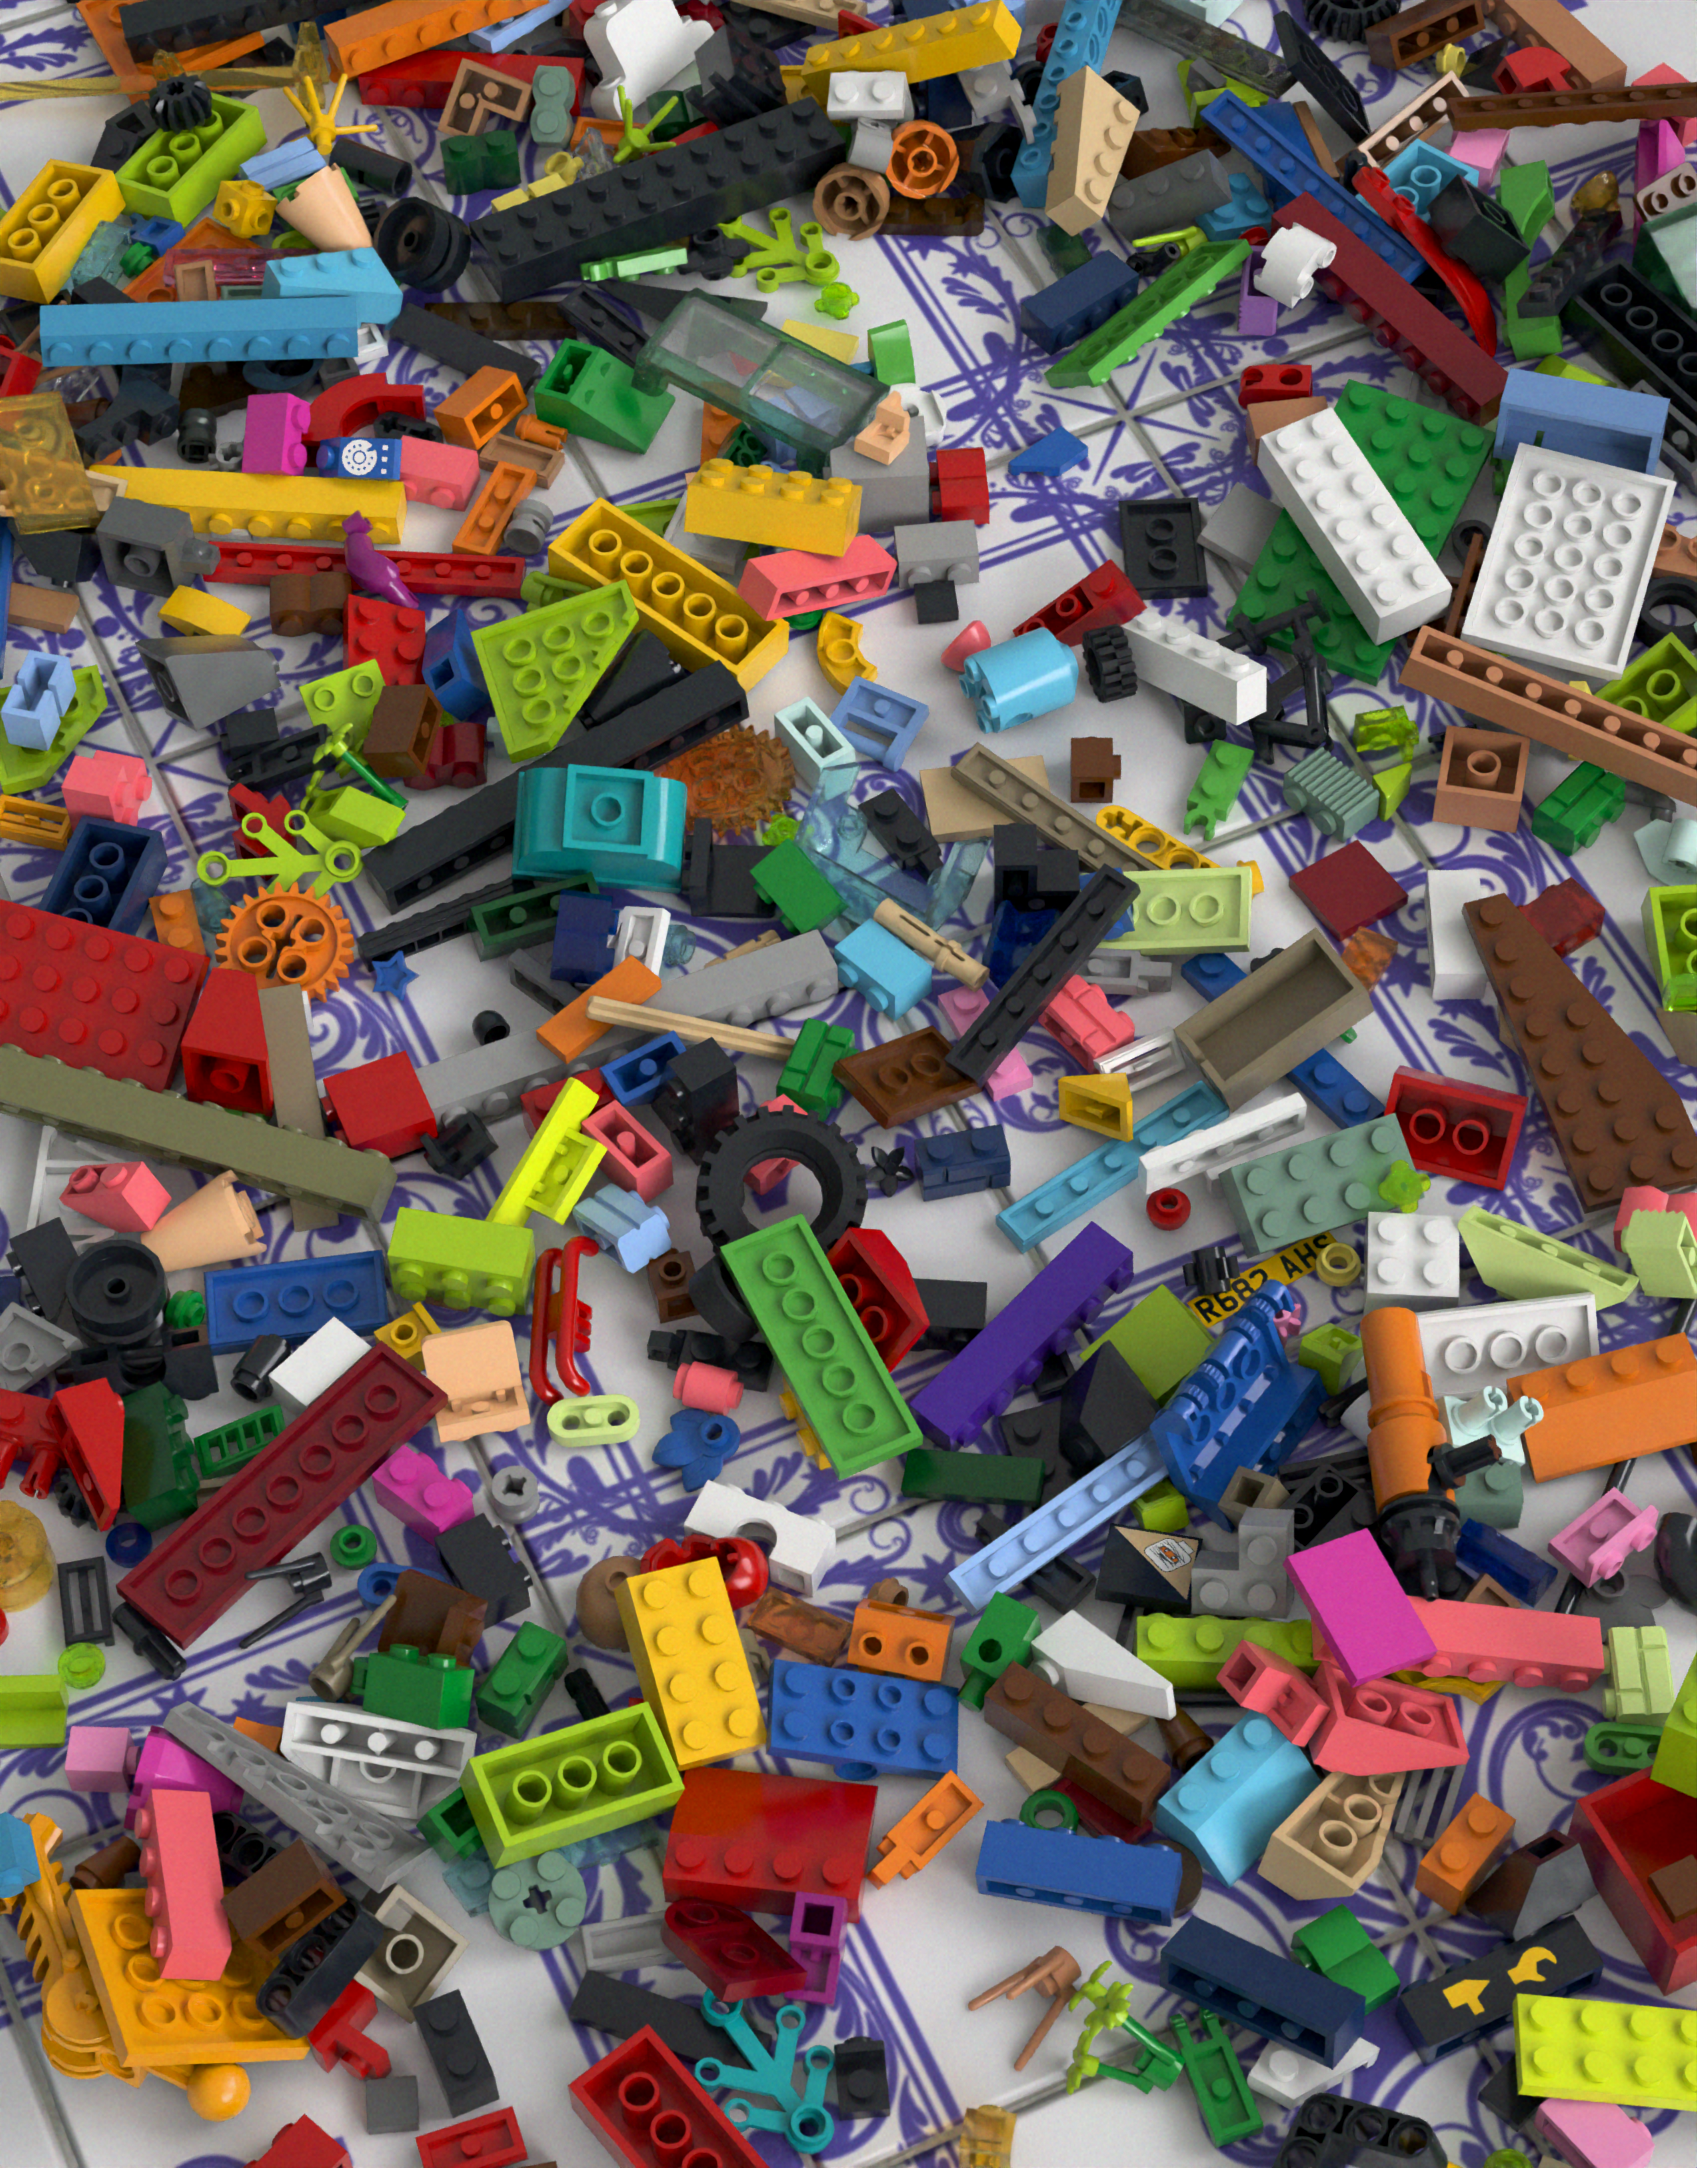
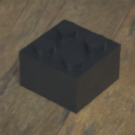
(744, 65)
(1477, 230)

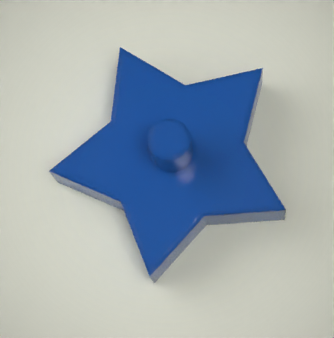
(393, 976)

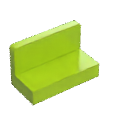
(33, 1711)

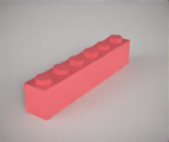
(1503, 1645)

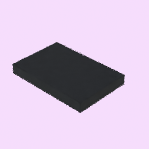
(1163, 548)

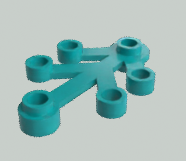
(771, 2077)

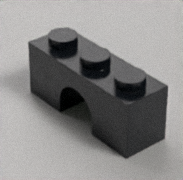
(184, 1369)

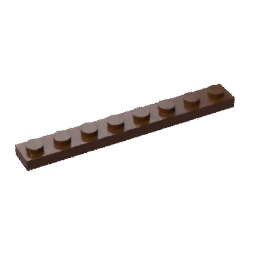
(1572, 106)

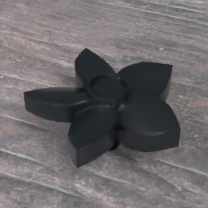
(888, 1169)

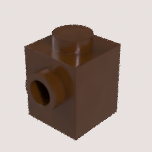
(1093, 770)

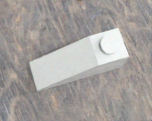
(1098, 1670)

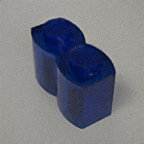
(582, 937)

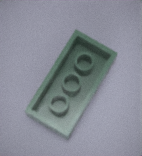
(1314, 1185)

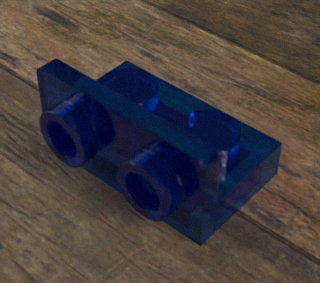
(1014, 939)
(1505, 1561)

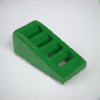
(252, 1425)

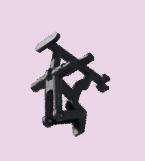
(1309, 673)

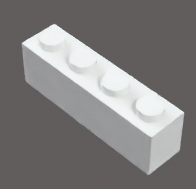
(1196, 668)

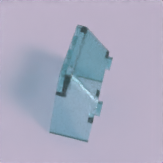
(833, 840)

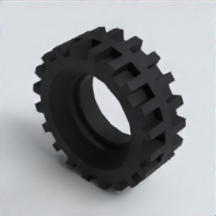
(780, 1136)

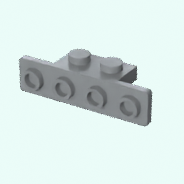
(992, 90)

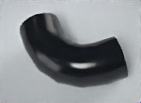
(1677, 1558)

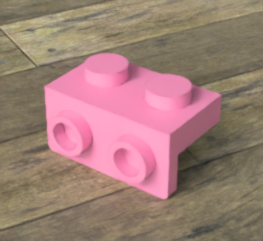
(1603, 1536)

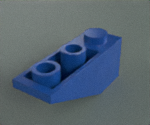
(454, 667)

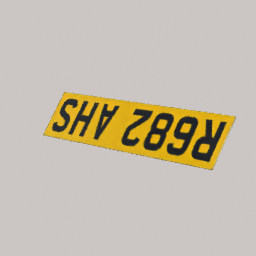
(1284, 1267)

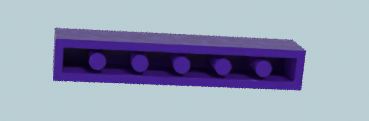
(1022, 1339)

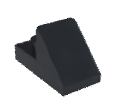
(1482, 65)

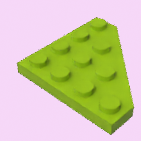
(549, 662)

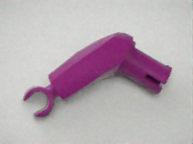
(371, 569)

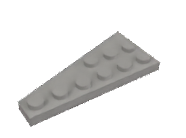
(336, 1823)

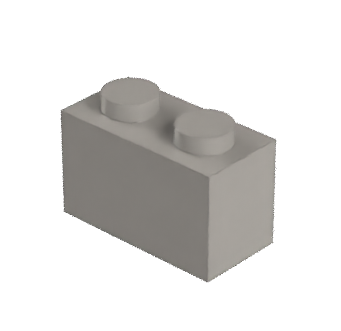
(936, 553)

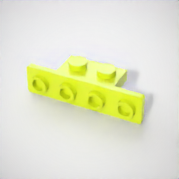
(554, 1164)

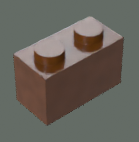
(402, 731)
(283, 1900)

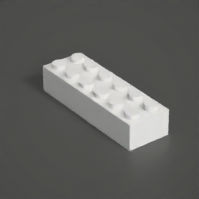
(1354, 526)

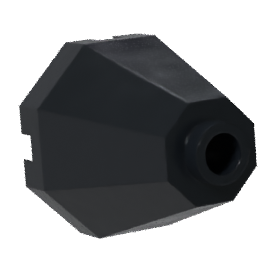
(987, 159)

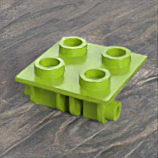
(345, 699)

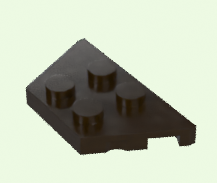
(215, 387)

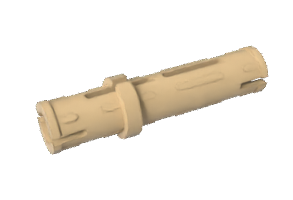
(944, 953)

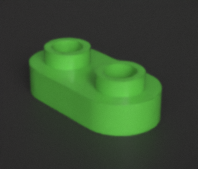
(1628, 1742)

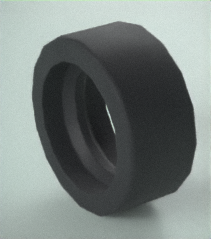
(1671, 591)
(720, 1302)

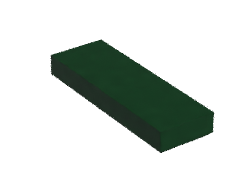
(973, 1477)

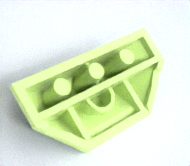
(1533, 1265)

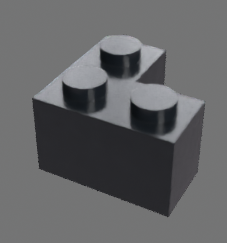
(1032, 877)

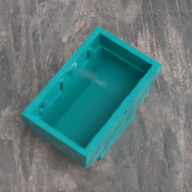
(600, 822)

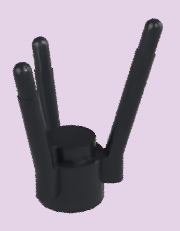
(305, 1576)

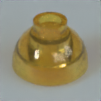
(1598, 192)

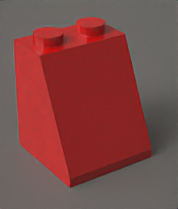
(227, 1046)

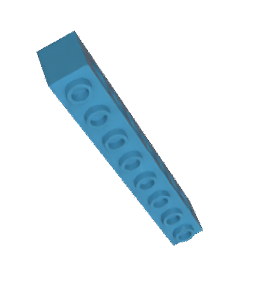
(1078, 42)

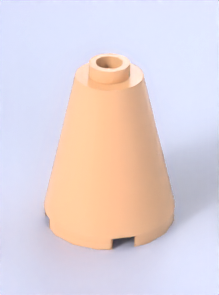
(326, 213)
(207, 1228)

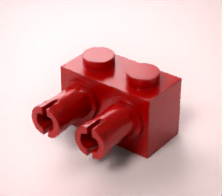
(28, 1438)

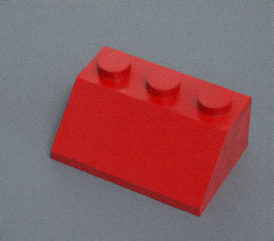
(1457, 1125)

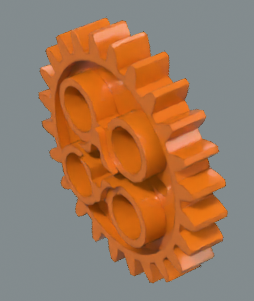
(319, 959)

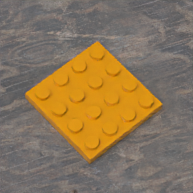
(173, 2019)

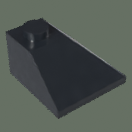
(63, 555)
(1103, 1409)

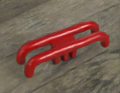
(560, 1318)

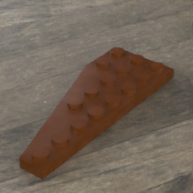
(1598, 1091)

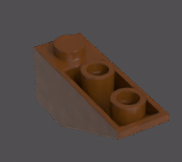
(1161, 147)

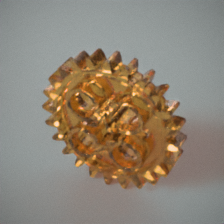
(735, 779)

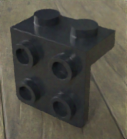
(721, 877)

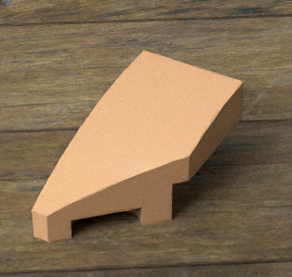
(887, 433)

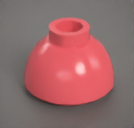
(969, 641)

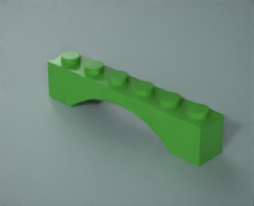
(1530, 198)

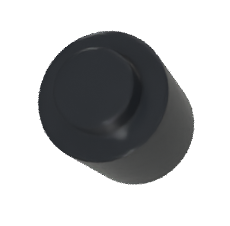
(259, 1360)

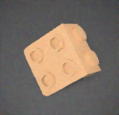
(481, 1379)

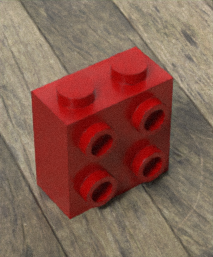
(379, 1106)

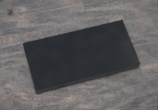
(1322, 78)

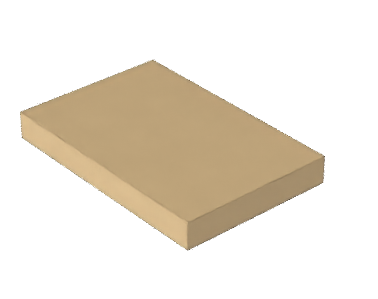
(960, 814)

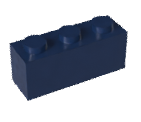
(1078, 302)

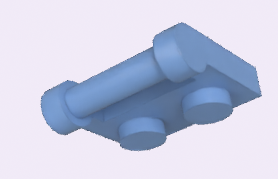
(883, 713)

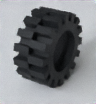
(1109, 663)

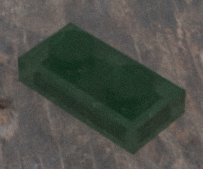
(1062, 250)

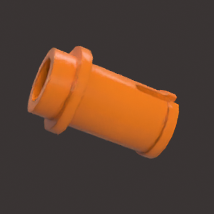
(540, 432)

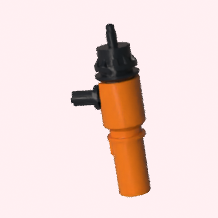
(1410, 1453)

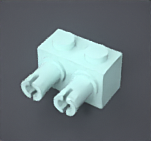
(1488, 1415)

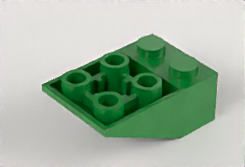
(594, 398)

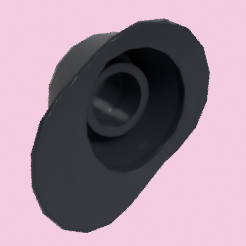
(283, 376)

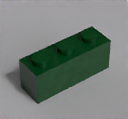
(521, 918)
(157, 1458)

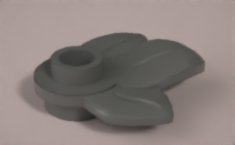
(1628, 1606)

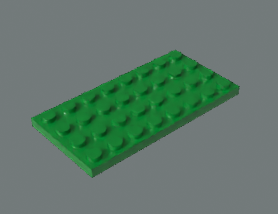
(1428, 470)

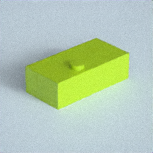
(183, 171)
(571, 1784)

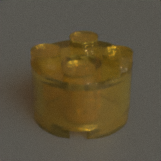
(25, 1558)

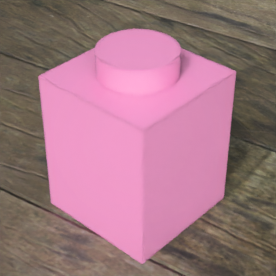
(101, 1759)

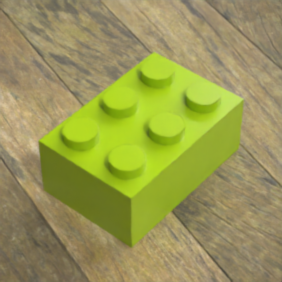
(462, 1261)

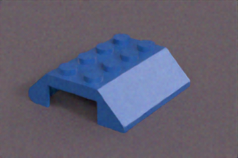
(1238, 1406)

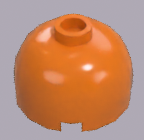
(921, 159)

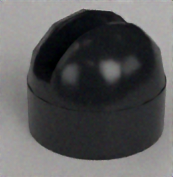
(490, 1027)

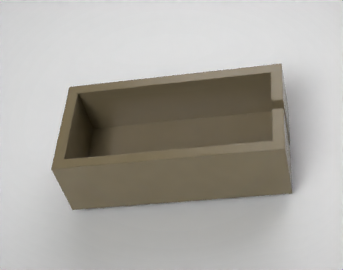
(1274, 1019)

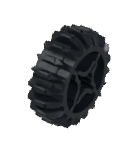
(1347, 18)

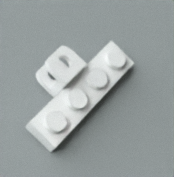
(1221, 1146)

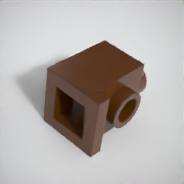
(669, 1285)

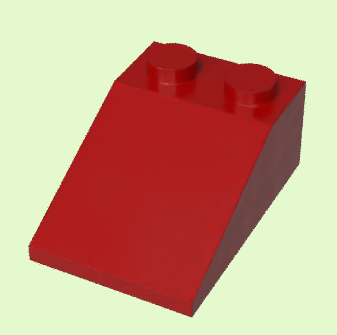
(880, 1291)

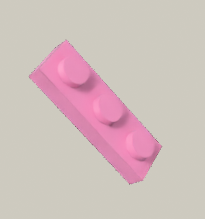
(961, 1010)

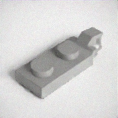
(1125, 972)

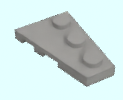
(30, 1348)

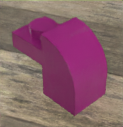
(818, 1945)

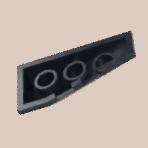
(662, 301)

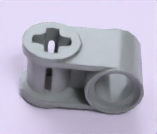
(871, 145)

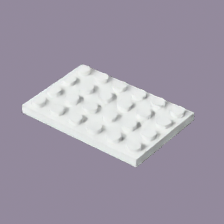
(1568, 562)

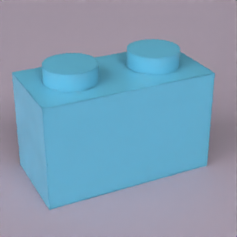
(882, 969)

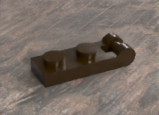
(934, 216)

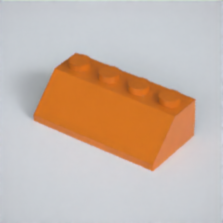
(1610, 1407)

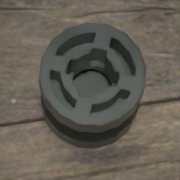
(196, 435)

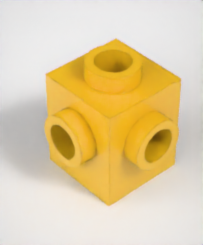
(244, 208)

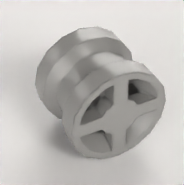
(513, 1506)

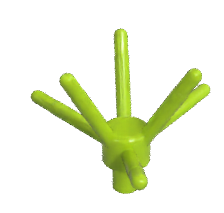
(635, 140)

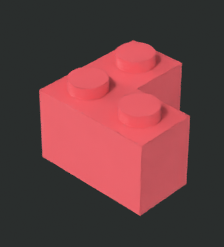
(106, 788)

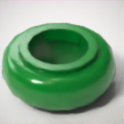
(1049, 1800)

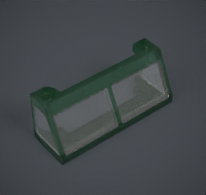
(759, 377)

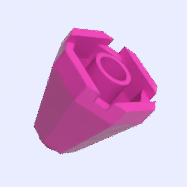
(173, 1765)

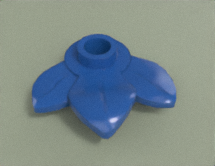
(694, 1450)

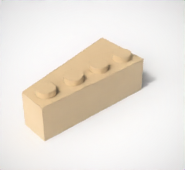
(1089, 149)

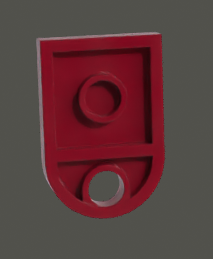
(729, 1951)

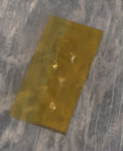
(43, 465)

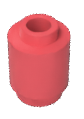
(708, 1388)

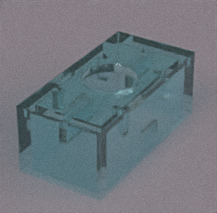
(102, 254)

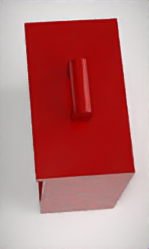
(1624, 1838)

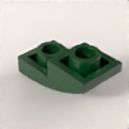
(742, 447)

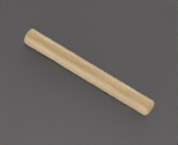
(688, 1027)

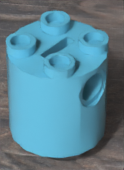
(1020, 680)

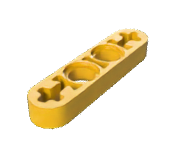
(1140, 830)

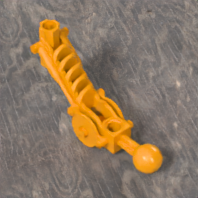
(72, 2016)

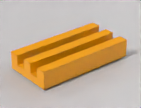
(29, 827)

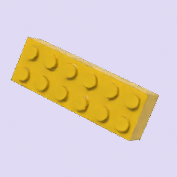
(673, 594)

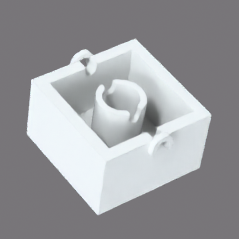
(1410, 1262)

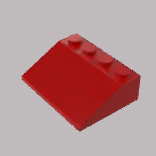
(767, 1836)

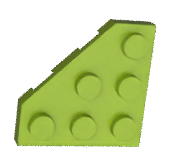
(32, 768)

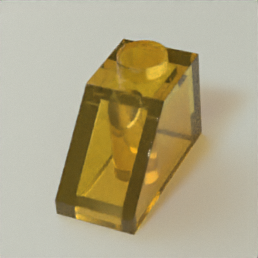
(988, 2138)

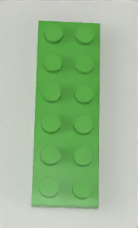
(1148, 313)
(821, 1346)

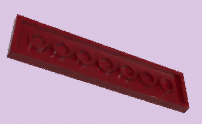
(281, 1495)

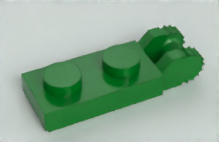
(1217, 2081)

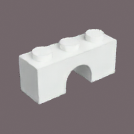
(800, 1544)

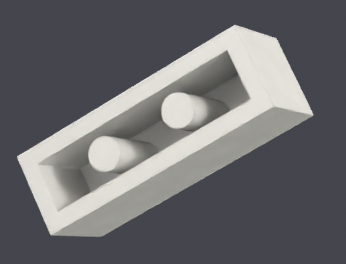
(1453, 958)

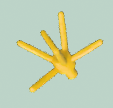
(322, 126)

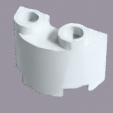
(1290, 263)

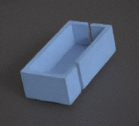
(1581, 420)

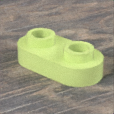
(593, 1419)

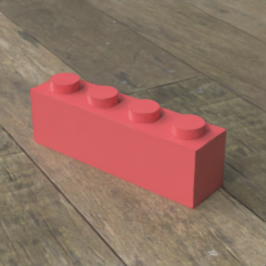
(812, 581)
(183, 1885)

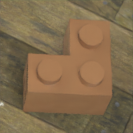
(477, 93)

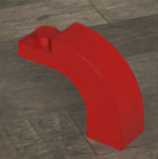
(357, 404)

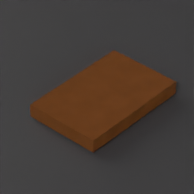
(904, 1077)

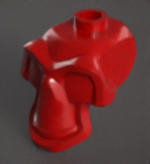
(739, 1559)

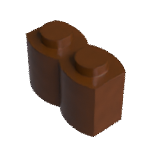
(308, 603)

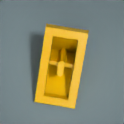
(1098, 1103)

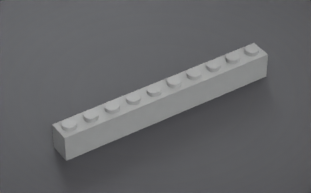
(728, 993)

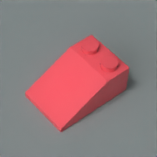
(1384, 1727)

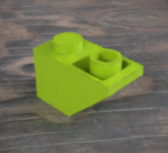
(355, 817)

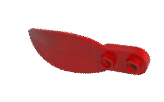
(1465, 285)

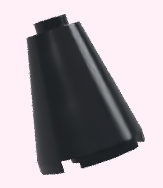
(632, 678)

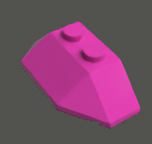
(1655, 155)

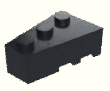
(697, 1098)

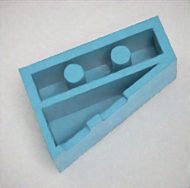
(338, 274)

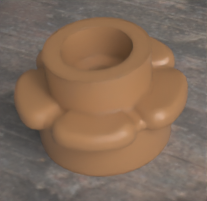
(889, 1592)

